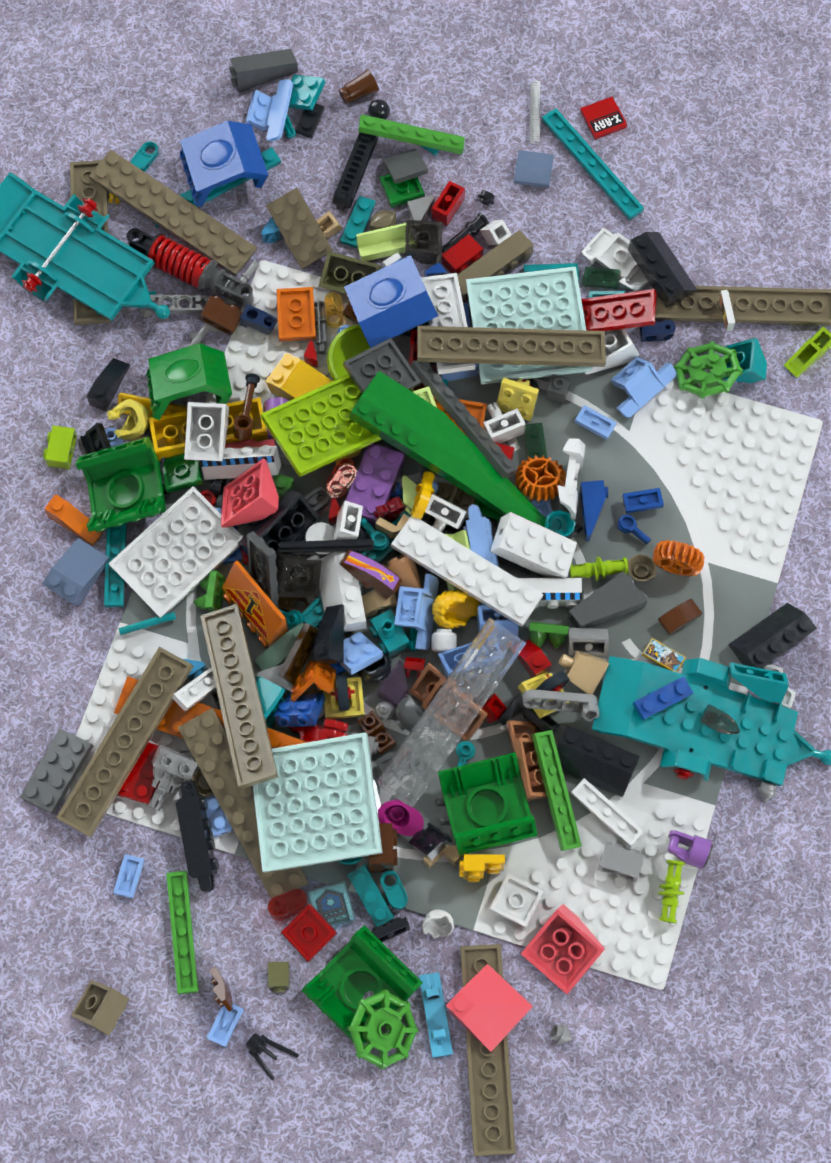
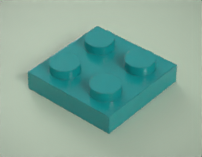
(305, 91)

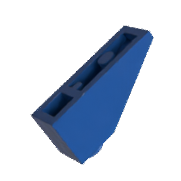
(592, 502)

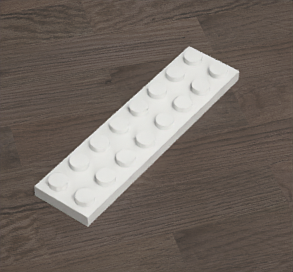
(467, 570)

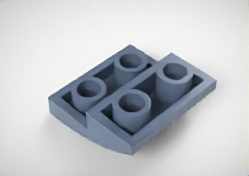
(533, 168)

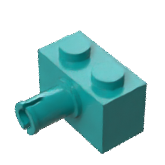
(391, 637)

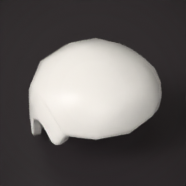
(438, 923)

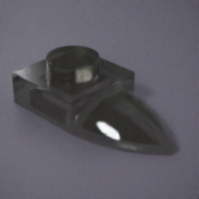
(719, 721)

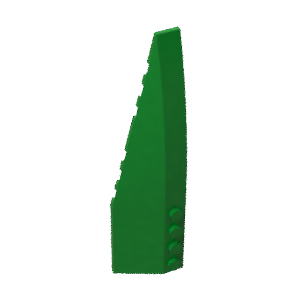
(437, 444)

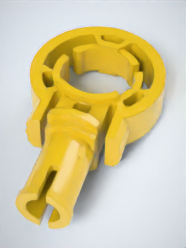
(423, 496)

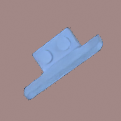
(270, 112)
(641, 384)
(415, 610)

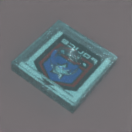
(333, 903)

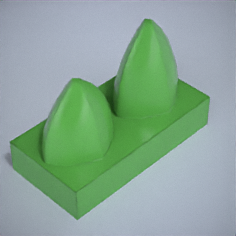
(213, 585)
(539, 631)

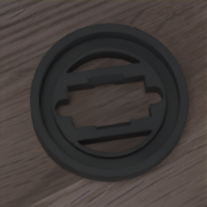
(510, 709)

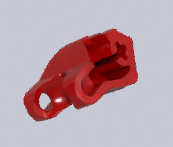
(329, 730)

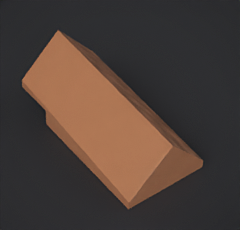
(428, 686)
(522, 744)

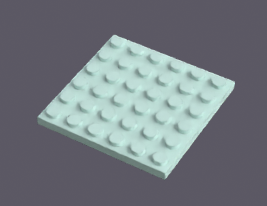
(527, 301)
(318, 805)

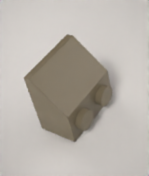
(100, 1007)

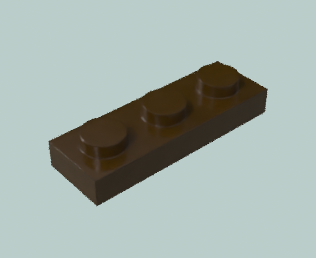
(298, 654)

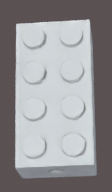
(533, 546)

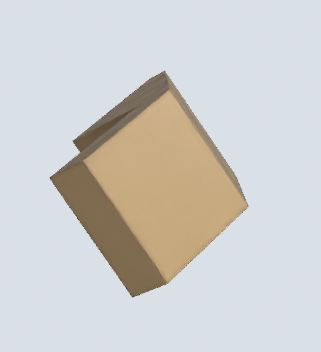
(390, 529)
(375, 601)
(449, 852)

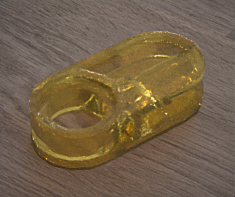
(333, 306)

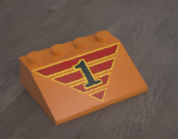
(254, 606)

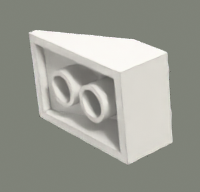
(618, 350)
(206, 431)

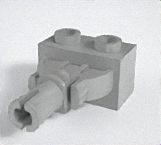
(170, 770)

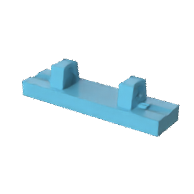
(436, 1015)

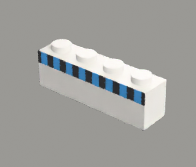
(240, 460)
(557, 591)

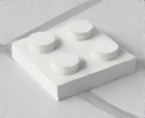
(516, 900)

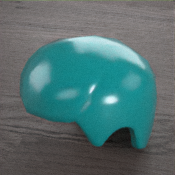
(560, 523)

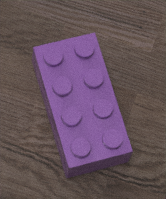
(375, 479)

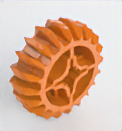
(540, 478)
(678, 558)

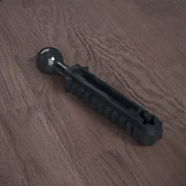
(359, 159)

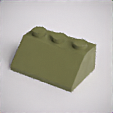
(344, 270)

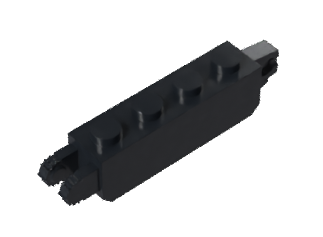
(196, 836)

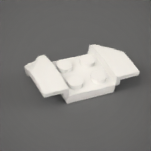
(613, 253)
(568, 495)

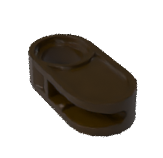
(287, 603)

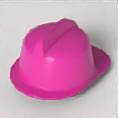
(403, 817)

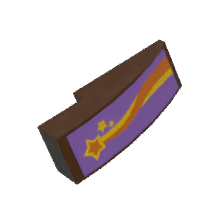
(371, 573)

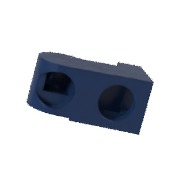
(257, 319)
(658, 332)

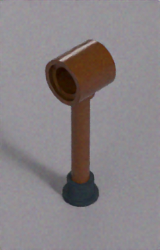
(245, 420)

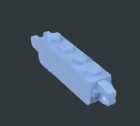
(480, 534)

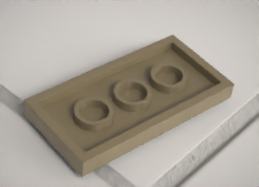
(299, 228)

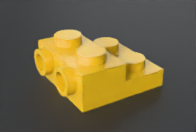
(474, 865)

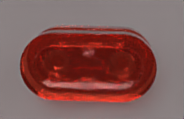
(341, 478)
(287, 904)

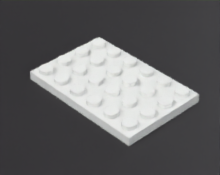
(176, 552)

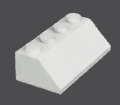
(340, 587)

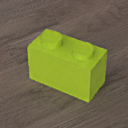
(60, 447)

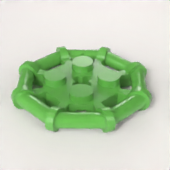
(708, 361)
(372, 1029)

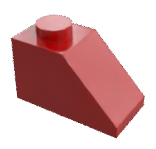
(534, 660)

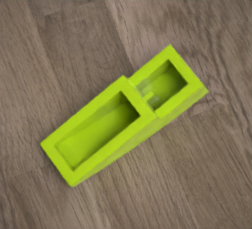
(809, 352)

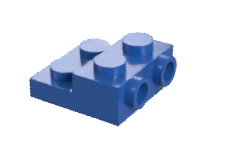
(300, 713)

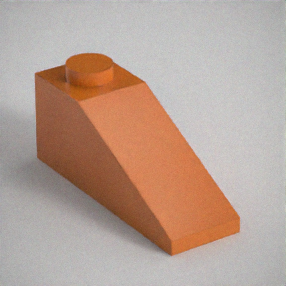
(71, 519)

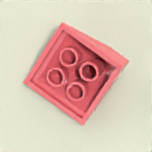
(249, 496)
(563, 949)
(488, 1007)

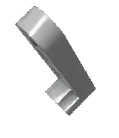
(175, 308)
(583, 703)

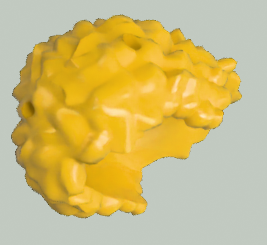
(453, 609)

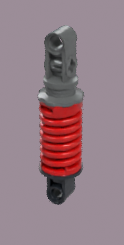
(189, 266)

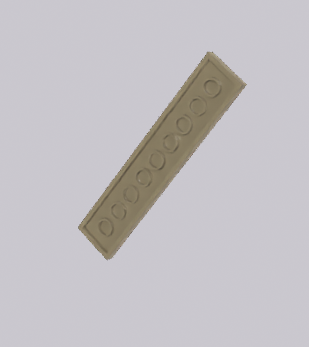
(84, 189)
(173, 213)
(752, 306)
(511, 346)
(239, 697)
(124, 742)
(211, 750)
(488, 1070)

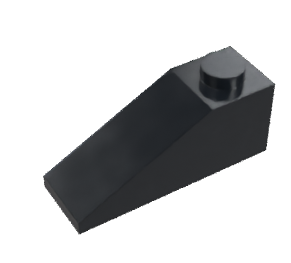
(107, 384)
(329, 640)

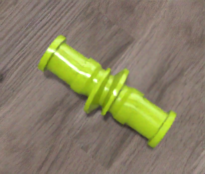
(598, 568)
(671, 891)

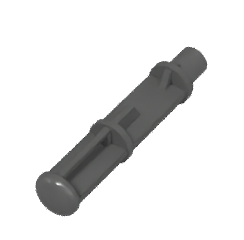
(320, 324)

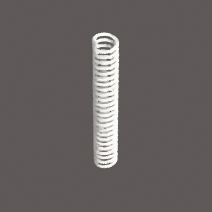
(536, 105)

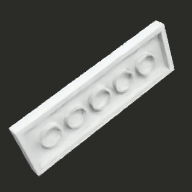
(448, 302)

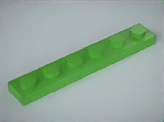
(411, 134)
(556, 790)
(182, 932)

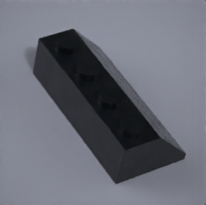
(661, 267)
(286, 525)
(772, 636)
(596, 761)

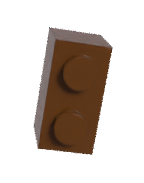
(220, 315)

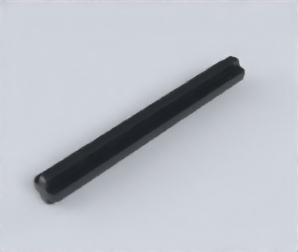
(326, 546)

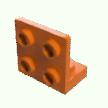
(319, 673)

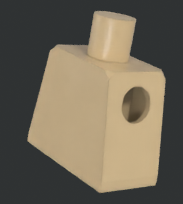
(584, 670)

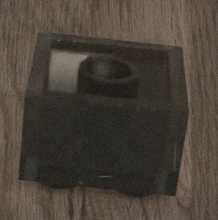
(424, 241)

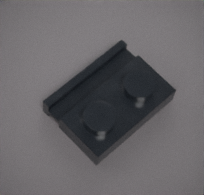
(95, 439)
(430, 841)

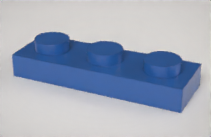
(662, 698)

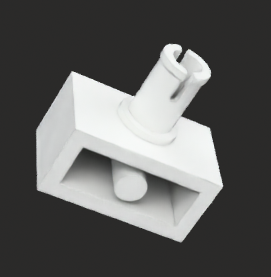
(504, 426)
(445, 513)

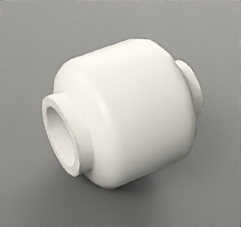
(443, 640)

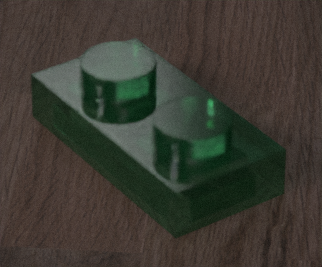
(601, 277)
(535, 440)

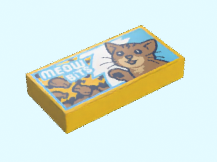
(663, 656)

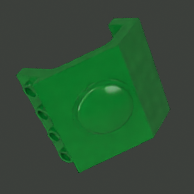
(187, 373)
(123, 484)
(486, 804)
(359, 968)

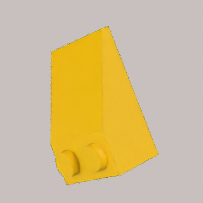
(294, 378)

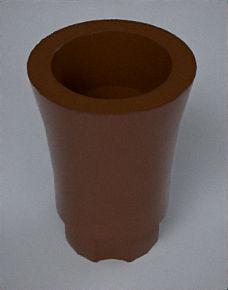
(359, 87)

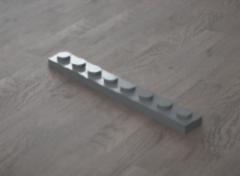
(464, 419)

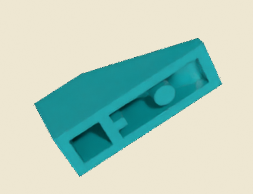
(764, 683)

